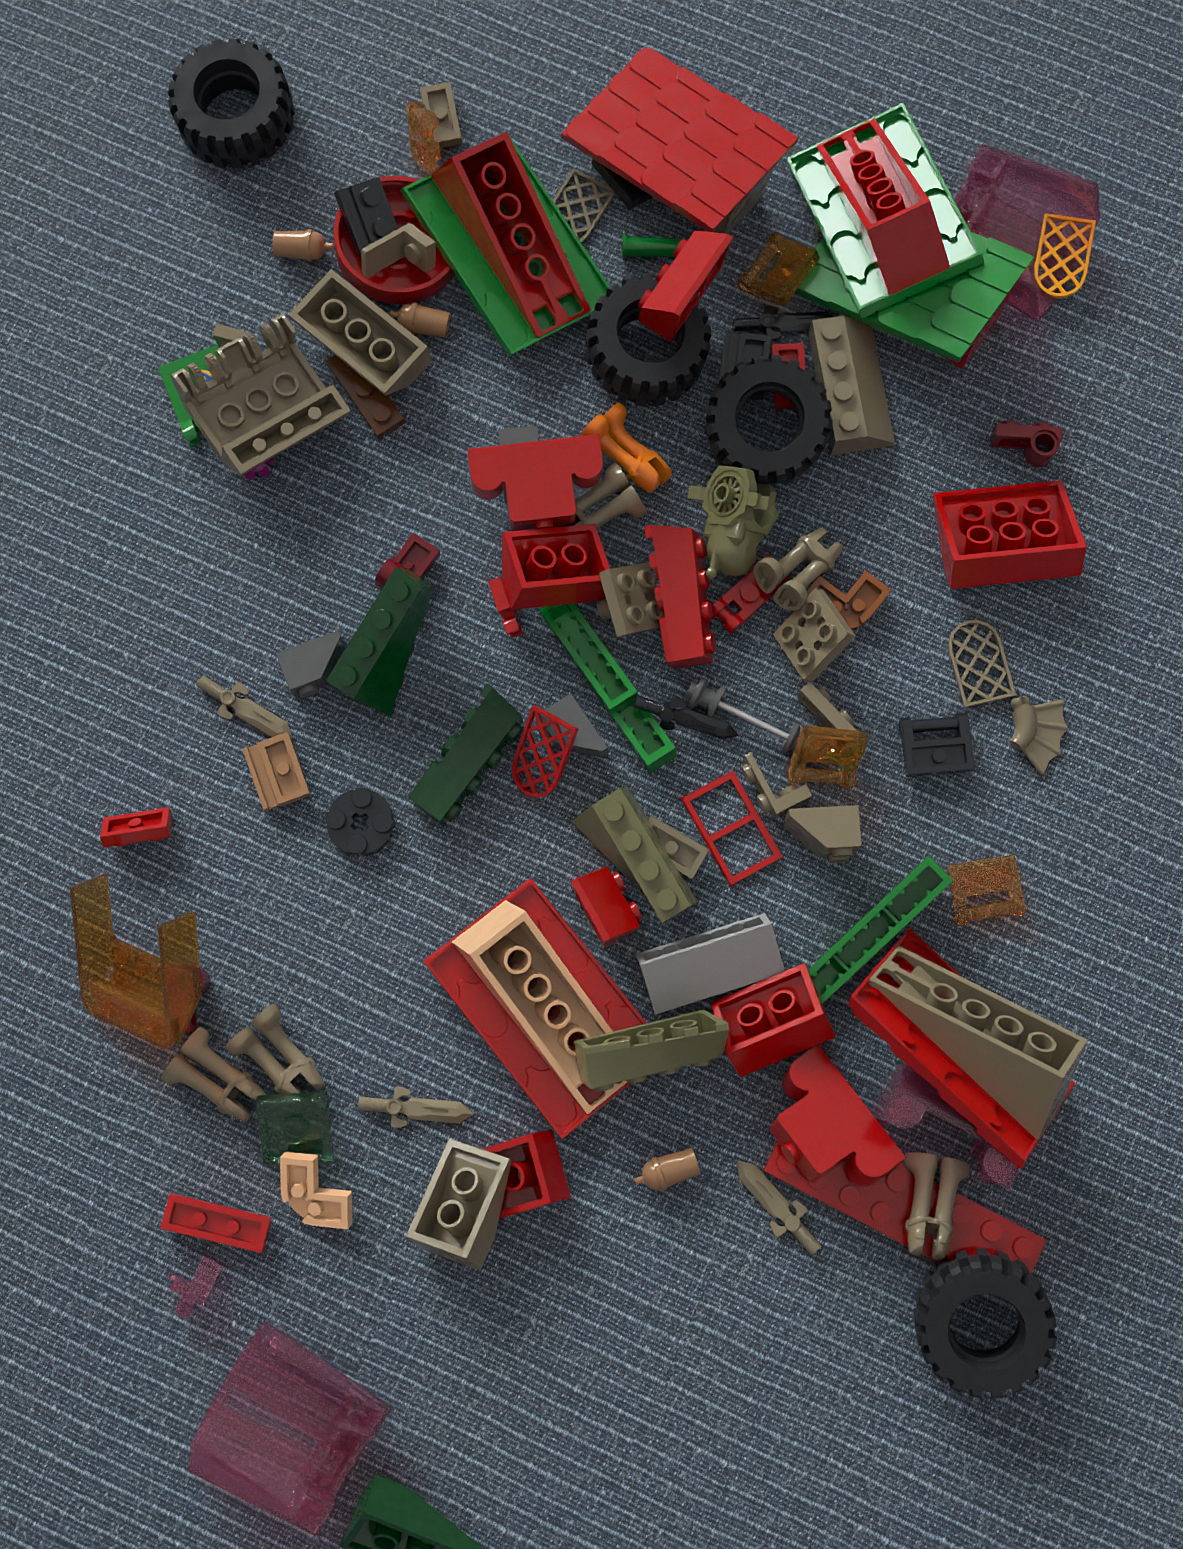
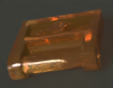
(422, 144)
(784, 275)
(827, 747)
(985, 878)

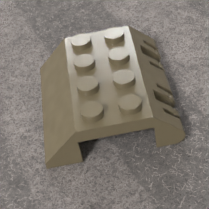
(258, 398)

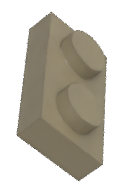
(440, 100)
(817, 702)
(683, 850)

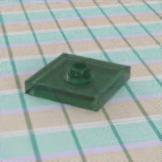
(294, 1125)

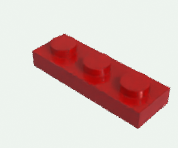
(216, 1222)

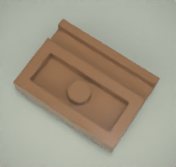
(276, 771)

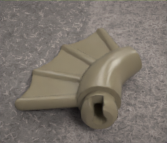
(1038, 730)

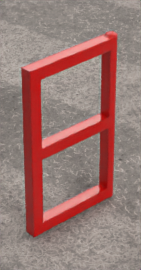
(753, 816)

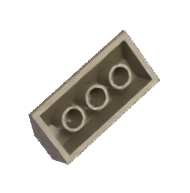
(361, 334)
(851, 373)

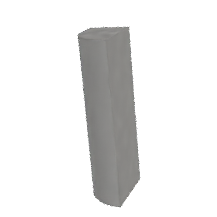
(710, 963)

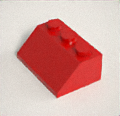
(683, 282)
(553, 566)
(773, 1020)

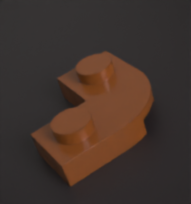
(859, 602)

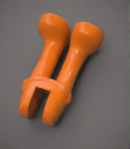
(640, 463)

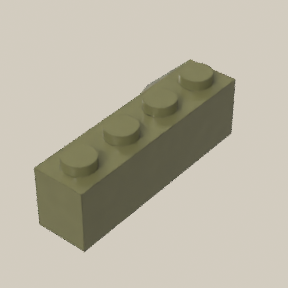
(632, 845)
(650, 1049)

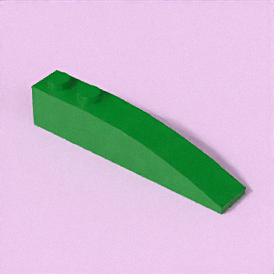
(878, 927)

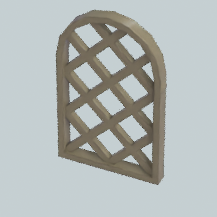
(600, 211)
(999, 650)

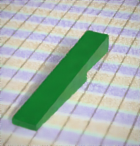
(609, 685)

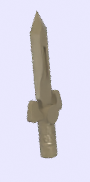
(244, 708)
(416, 1108)
(777, 1205)

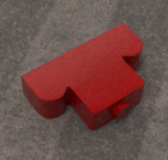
(537, 477)
(831, 1125)

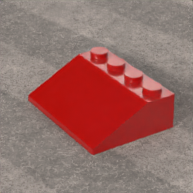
(1008, 534)

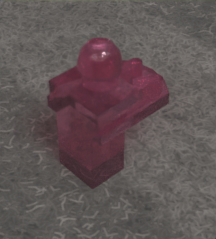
(198, 1289)

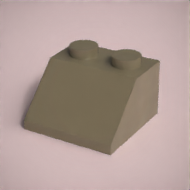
(827, 830)

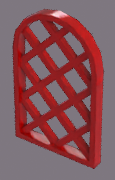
(566, 749)

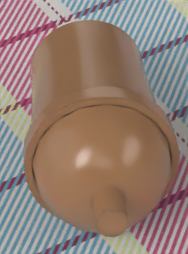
(300, 245)
(423, 319)
(669, 1170)

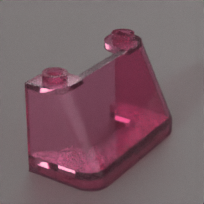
(904, 1104)

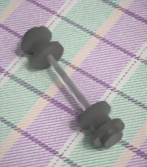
(710, 699)

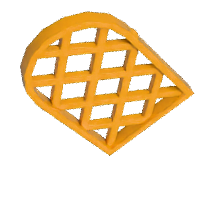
(1052, 251)

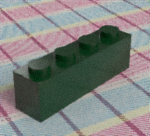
(380, 649)
(467, 757)

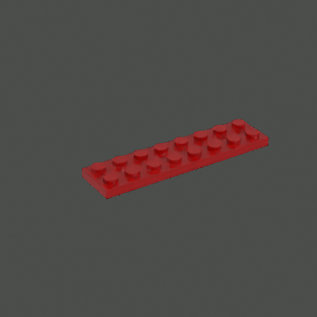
(889, 1204)

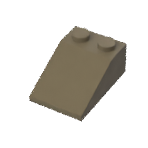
(461, 1205)

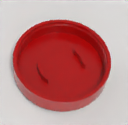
(402, 280)

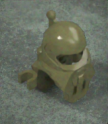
(737, 518)

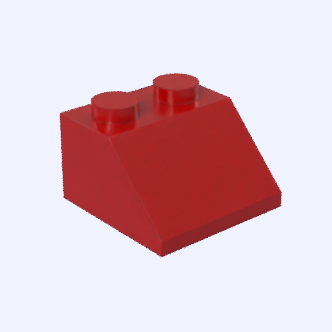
(606, 906)

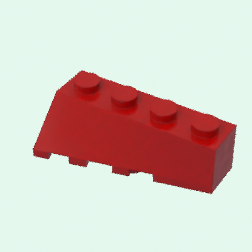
(682, 595)

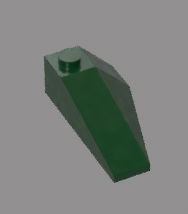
(400, 1519)

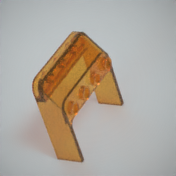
(128, 985)

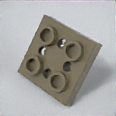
(630, 599)
(820, 641)

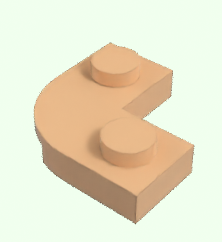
(301, 1189)

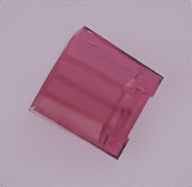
(1008, 202)
(285, 1430)

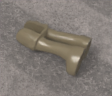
(625, 502)
(793, 593)
(269, 1025)
(198, 1050)
(950, 1172)

